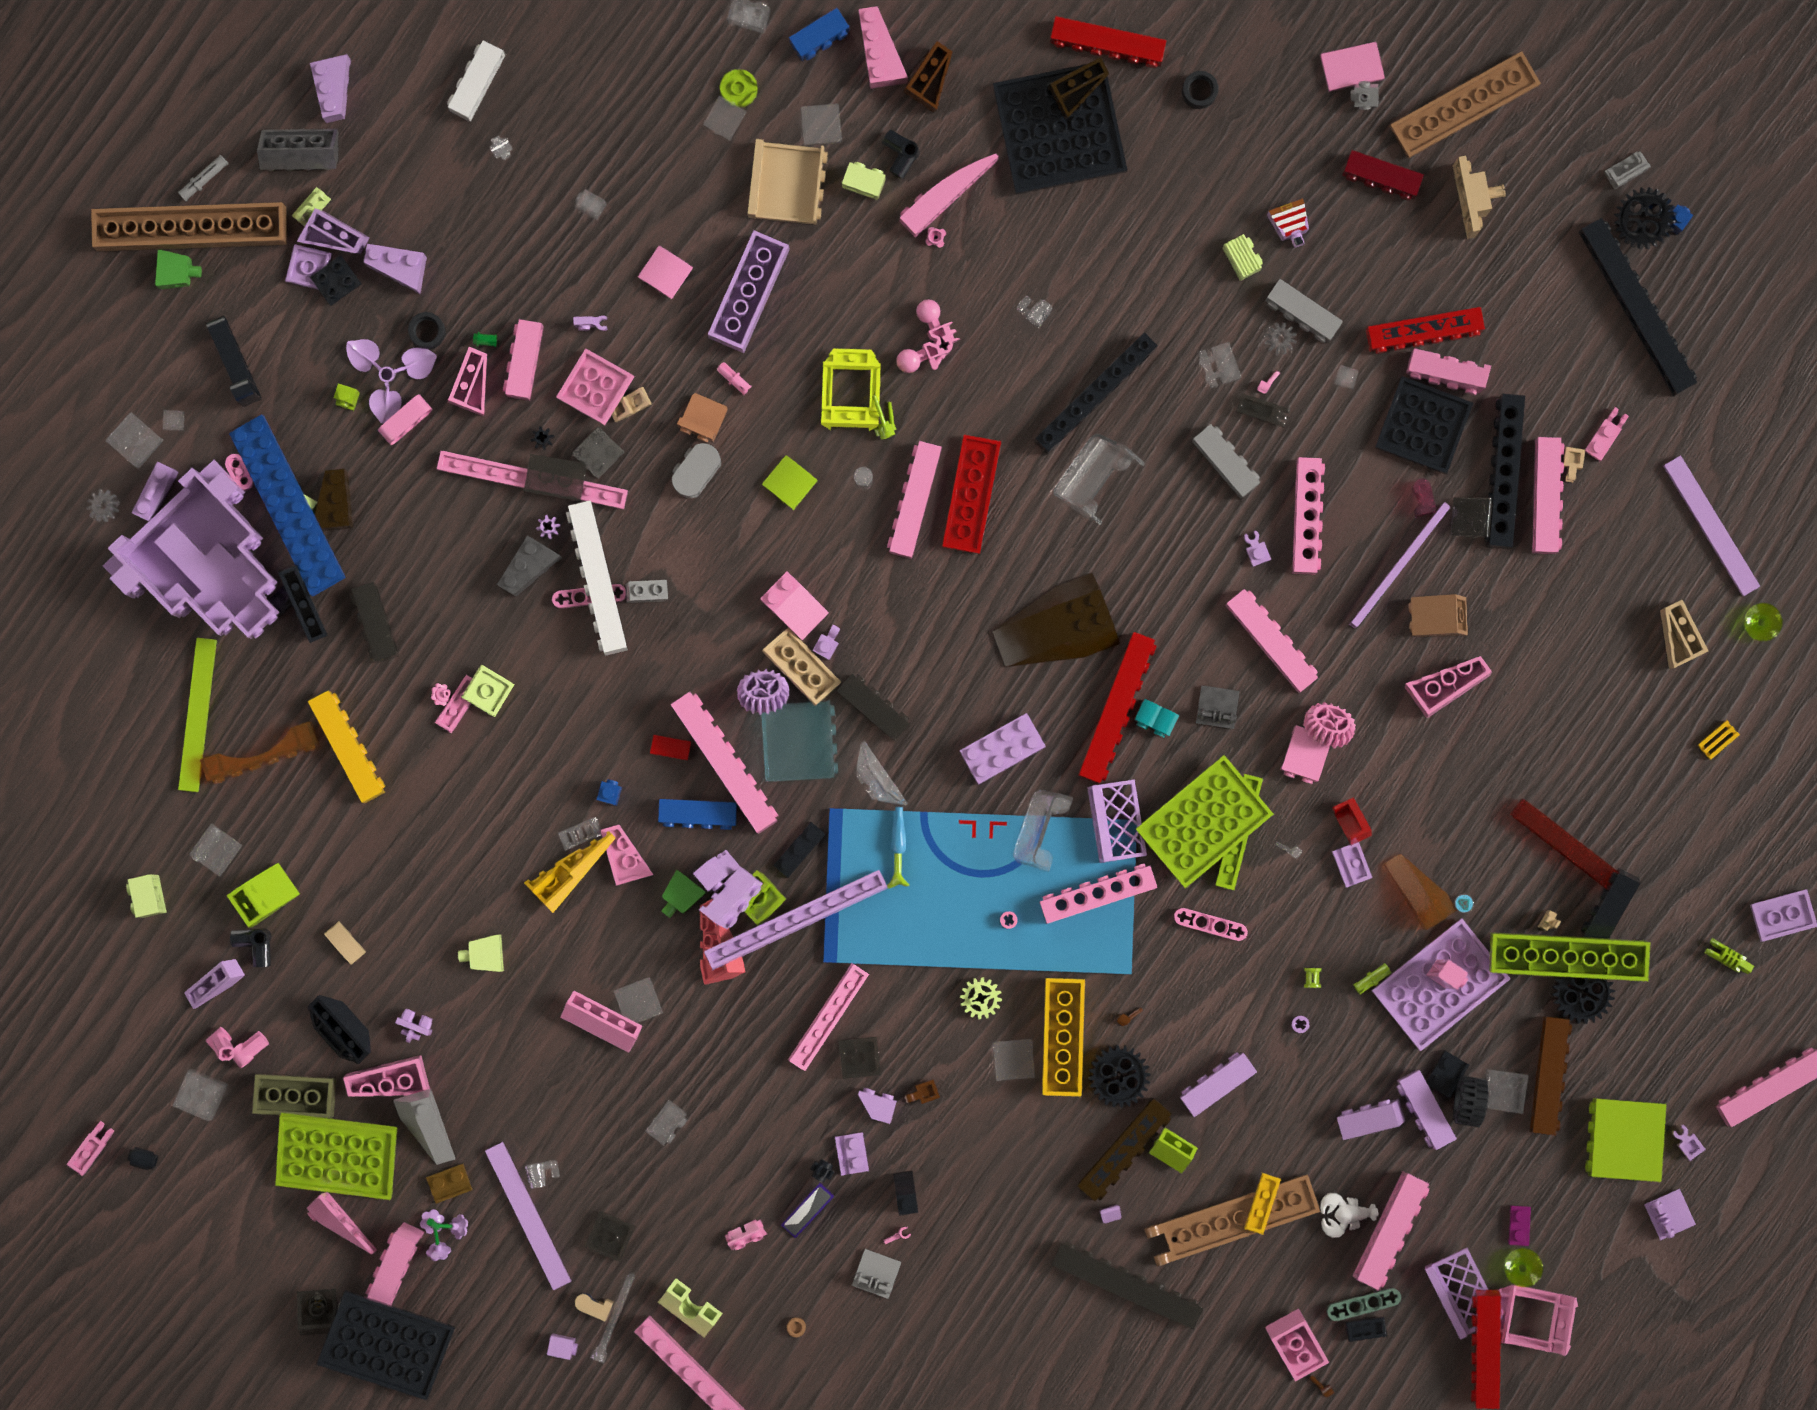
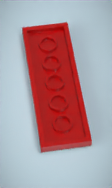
(971, 494)

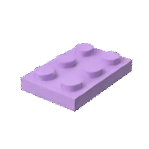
(1783, 915)

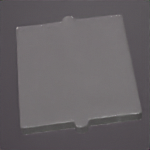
(724, 117)

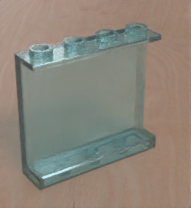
(799, 742)

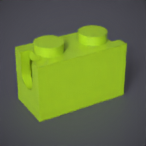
(1173, 1150)

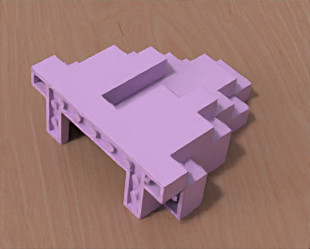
(199, 557)

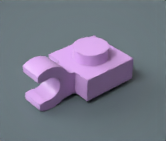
(585, 323)
(826, 644)

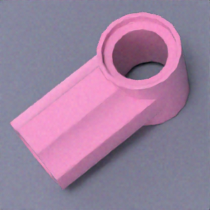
(221, 1044)
(246, 1051)

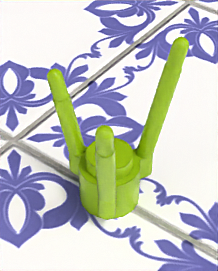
(885, 429)

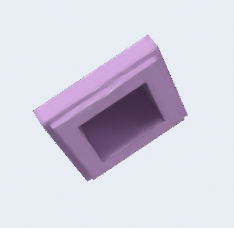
(1110, 1213)

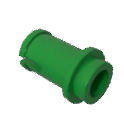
(484, 339)

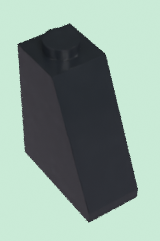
(905, 1193)

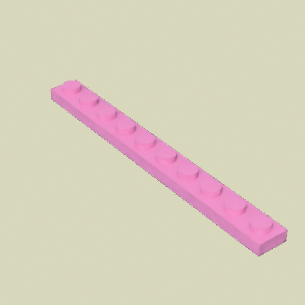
(516, 477)

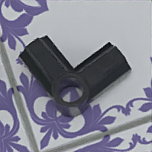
(903, 161)
(260, 950)

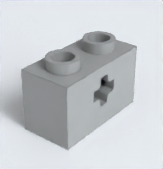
(646, 591)

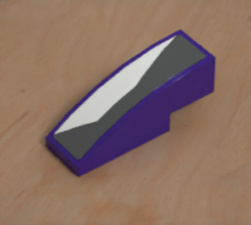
(807, 1210)

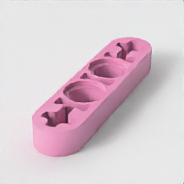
(564, 593)
(1211, 920)

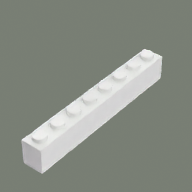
(597, 578)

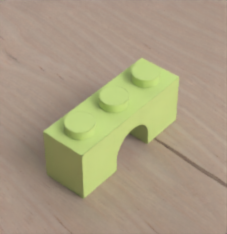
(697, 1317)

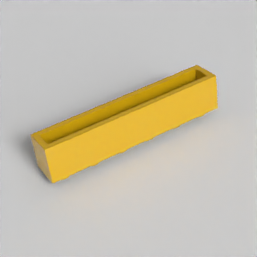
(346, 746)

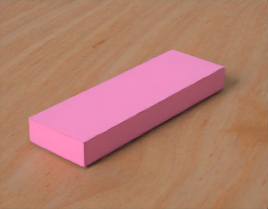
(455, 708)

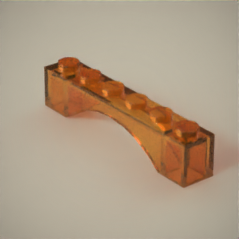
(297, 739)

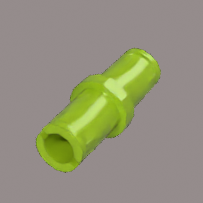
(1372, 978)

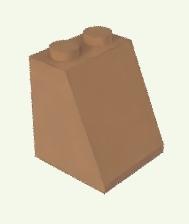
(1438, 616)

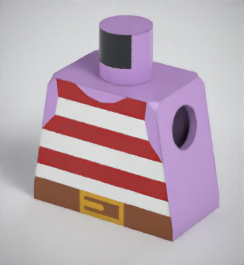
(1290, 222)

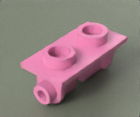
(738, 1239)

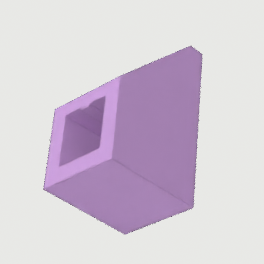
(878, 1107)

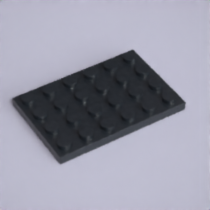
(385, 1345)

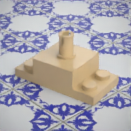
(1474, 195)

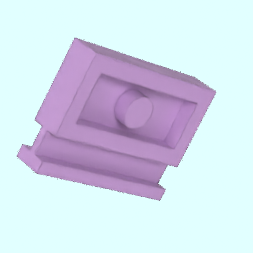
(1352, 864)
(851, 1153)

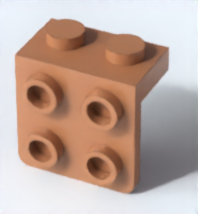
(702, 418)

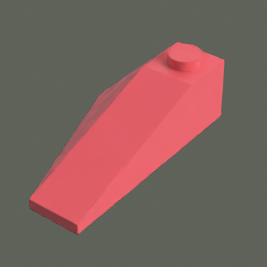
(713, 936)

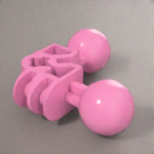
(928, 312)

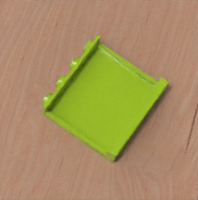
(1626, 1140)

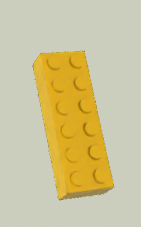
(1063, 1037)

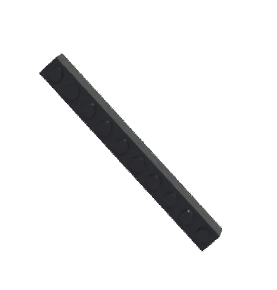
(1637, 306)

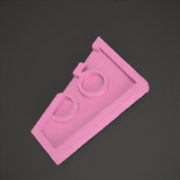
(624, 858)

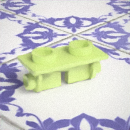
(316, 199)

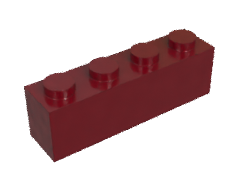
(1383, 175)

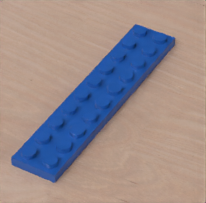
(287, 505)

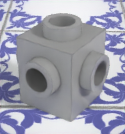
(1368, 89)

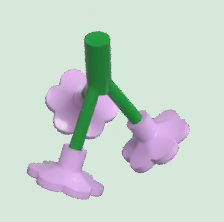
(432, 1222)

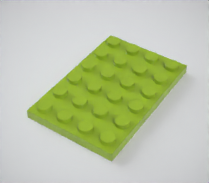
(1204, 821)
(336, 1156)

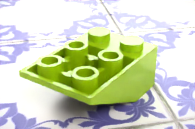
(263, 895)

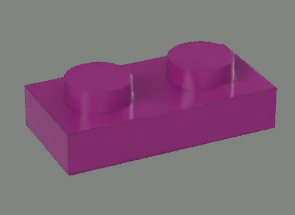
(1519, 1225)

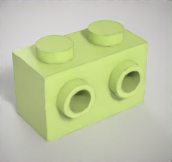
(864, 180)

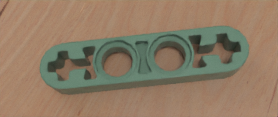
(1363, 1302)

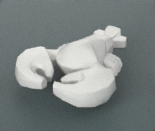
(1345, 1214)

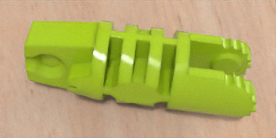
(1729, 957)

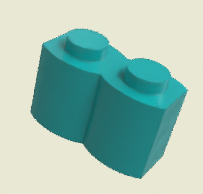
(1156, 717)

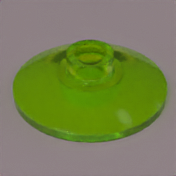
(1771, 617)
(1532, 1263)

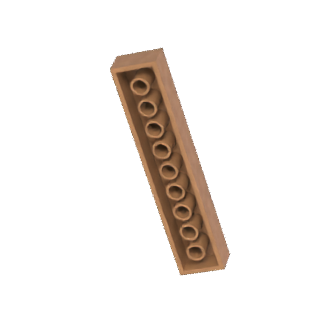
(189, 226)

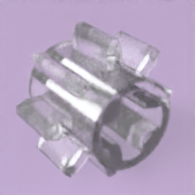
(501, 147)

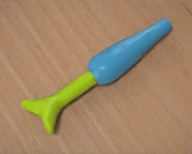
(898, 846)

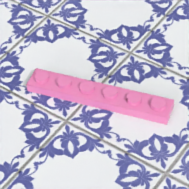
(828, 1017)

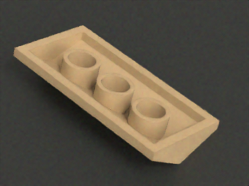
(801, 666)

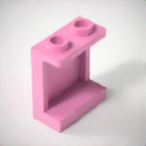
(1304, 757)

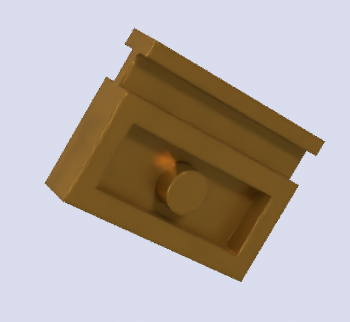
(449, 1183)

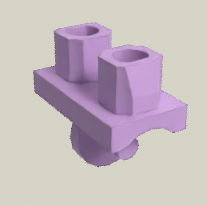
(406, 1021)

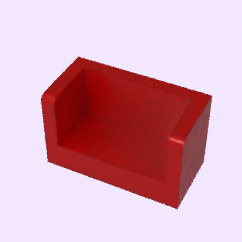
(1352, 821)

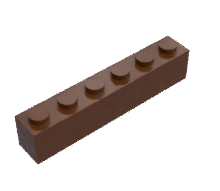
(1549, 1076)

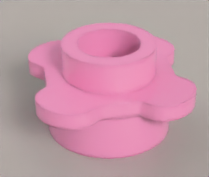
(935, 232)

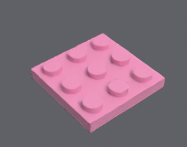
(595, 386)

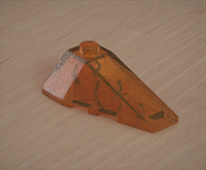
(1423, 896)

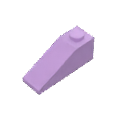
(214, 982)

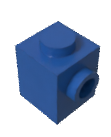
(1682, 218)
(609, 792)

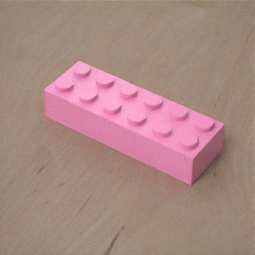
(1391, 1230)

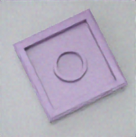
(304, 264)

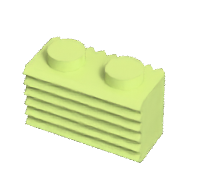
(1242, 257)

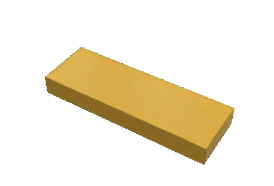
(1262, 1203)

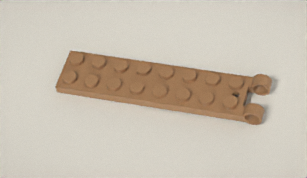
(1227, 1220)

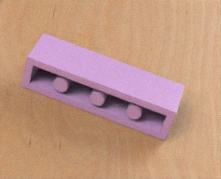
(1218, 1084)
(1426, 1110)

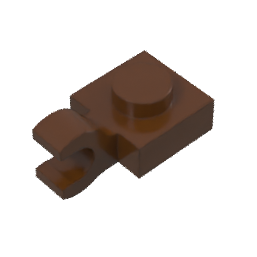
(925, 1092)

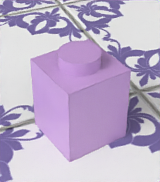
(562, 1346)

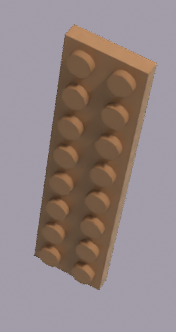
(1465, 104)

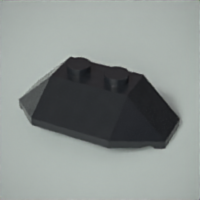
(340, 1028)

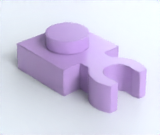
(1258, 551)
(1689, 1144)

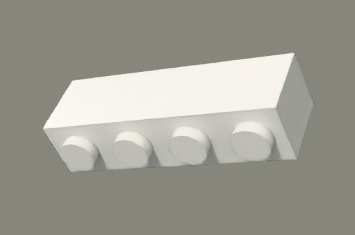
(476, 80)

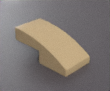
(631, 404)
(345, 943)

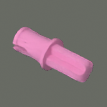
(733, 378)

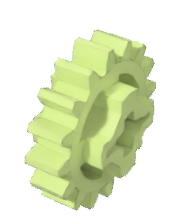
(984, 1009)

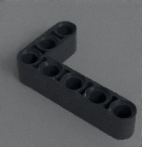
(243, 384)

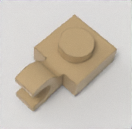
(1573, 460)
(1549, 921)

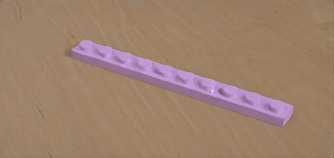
(795, 920)

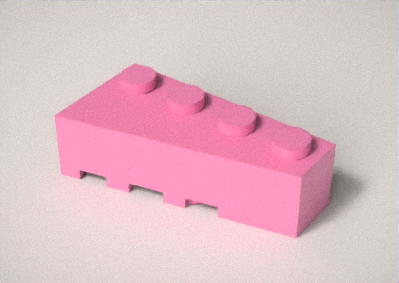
(880, 53)
(1448, 371)
(1443, 687)
(389, 1079)
(394, 1263)

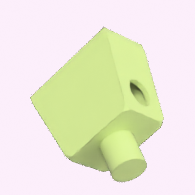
(484, 954)

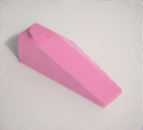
(331, 1215)

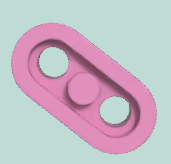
(239, 472)

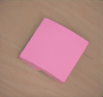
(665, 272)

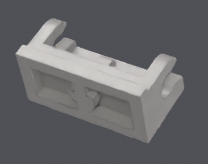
(1627, 169)

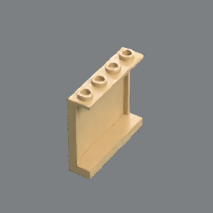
(787, 183)

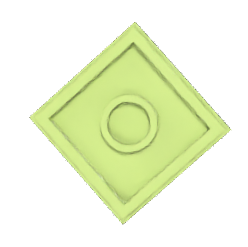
(487, 690)

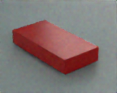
(670, 747)

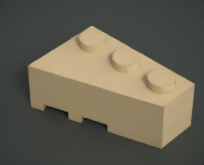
(1681, 635)

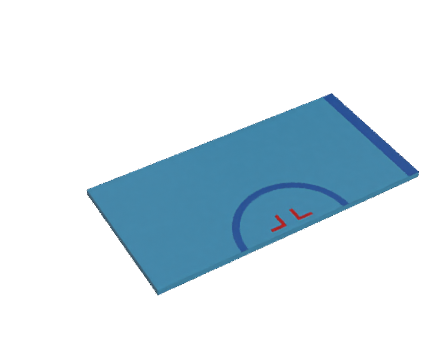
(961, 886)

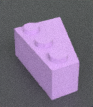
(331, 86)
(332, 233)
(398, 264)
(733, 898)

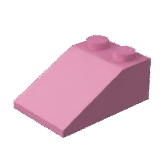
(794, 605)
(1297, 1344)

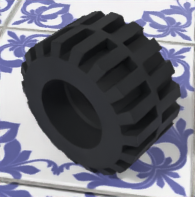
(1470, 1101)

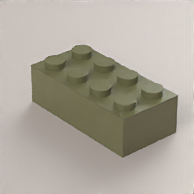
(294, 1095)

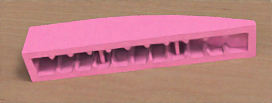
(941, 196)

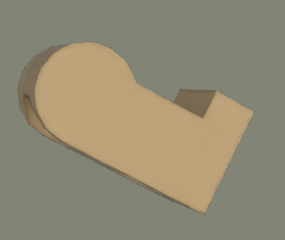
(593, 1307)

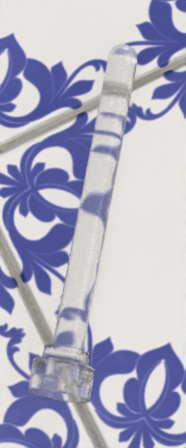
(599, 1353)

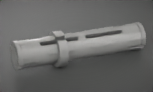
(202, 178)

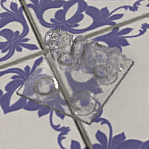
(215, 850)

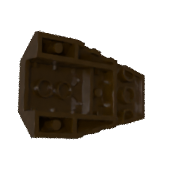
(1058, 626)

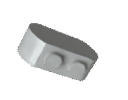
(696, 470)

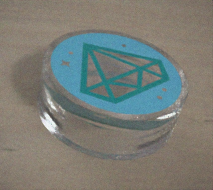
(1463, 903)

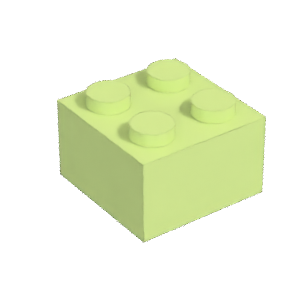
(146, 896)

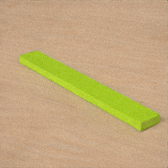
(197, 714)

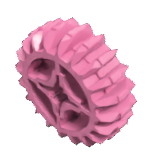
(1329, 725)

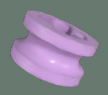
(1301, 1018)

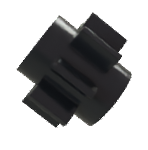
(547, 441)
(822, 1170)

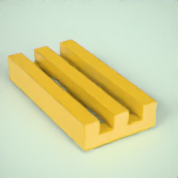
(1730, 730)

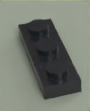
(799, 849)

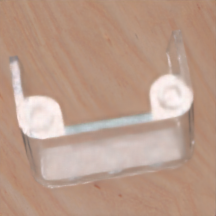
(1090, 472)

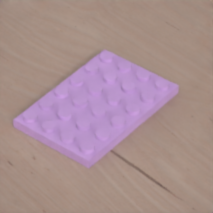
(1424, 1006)

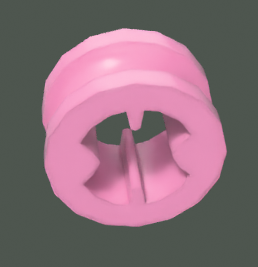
(1014, 918)

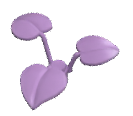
(385, 403)

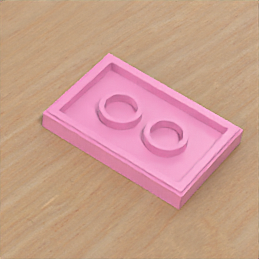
(1352, 65)

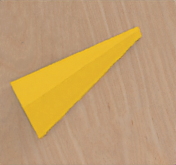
(557, 883)

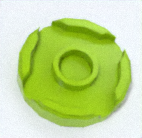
(739, 87)

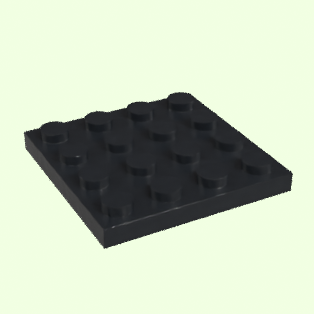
(1424, 425)

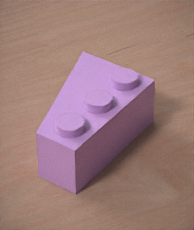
(716, 871)
(1371, 1119)

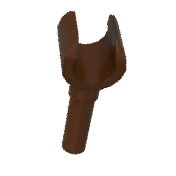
(1124, 1019)
(1326, 1391)

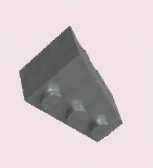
(527, 565)

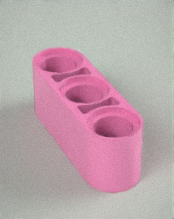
(405, 419)

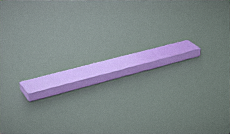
(1711, 526)
(1399, 565)
(528, 1216)

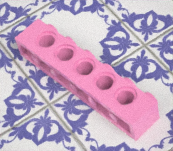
(1300, 564)
(1146, 883)

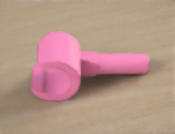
(1264, 386)
(898, 1235)

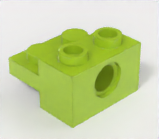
(765, 901)

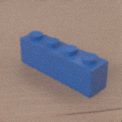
(697, 812)

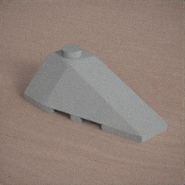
(425, 1123)

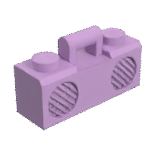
(155, 491)

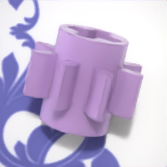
(547, 521)

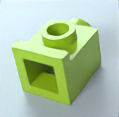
(346, 396)

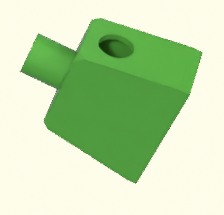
(174, 270)
(681, 894)

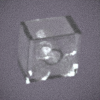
(134, 440)
(1506, 1090)
(200, 1095)

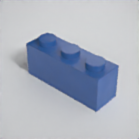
(819, 35)

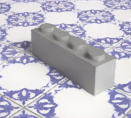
(1303, 311)
(1226, 461)

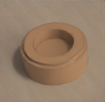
(796, 1327)

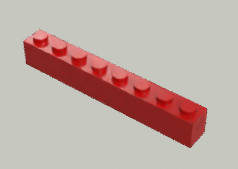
(1117, 707)

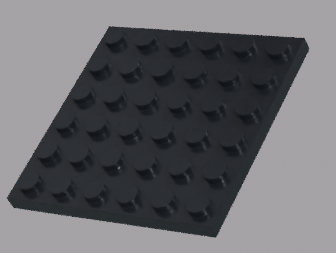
(1046, 147)

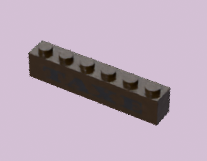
(1124, 1149)

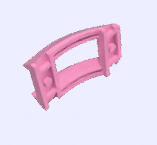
(1561, 1321)

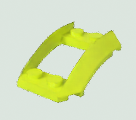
(850, 416)

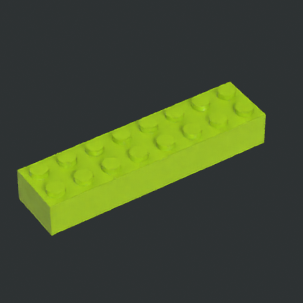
(1569, 956)

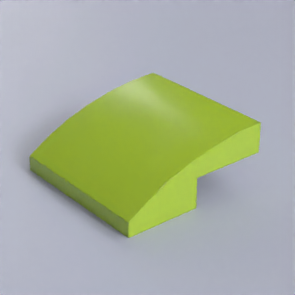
(789, 482)

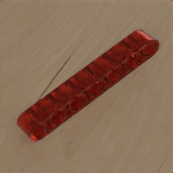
(1563, 842)

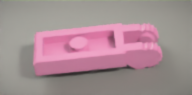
(1605, 436)
(89, 1150)

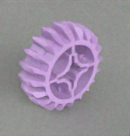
(763, 692)

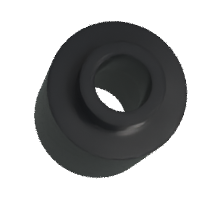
(142, 1158)

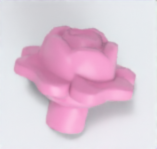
(440, 694)

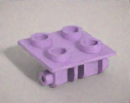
(1669, 1214)

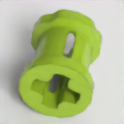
(1315, 984)

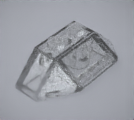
(876, 778)

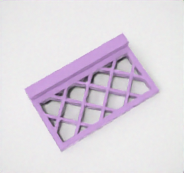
(1101, 826)
(1446, 1295)

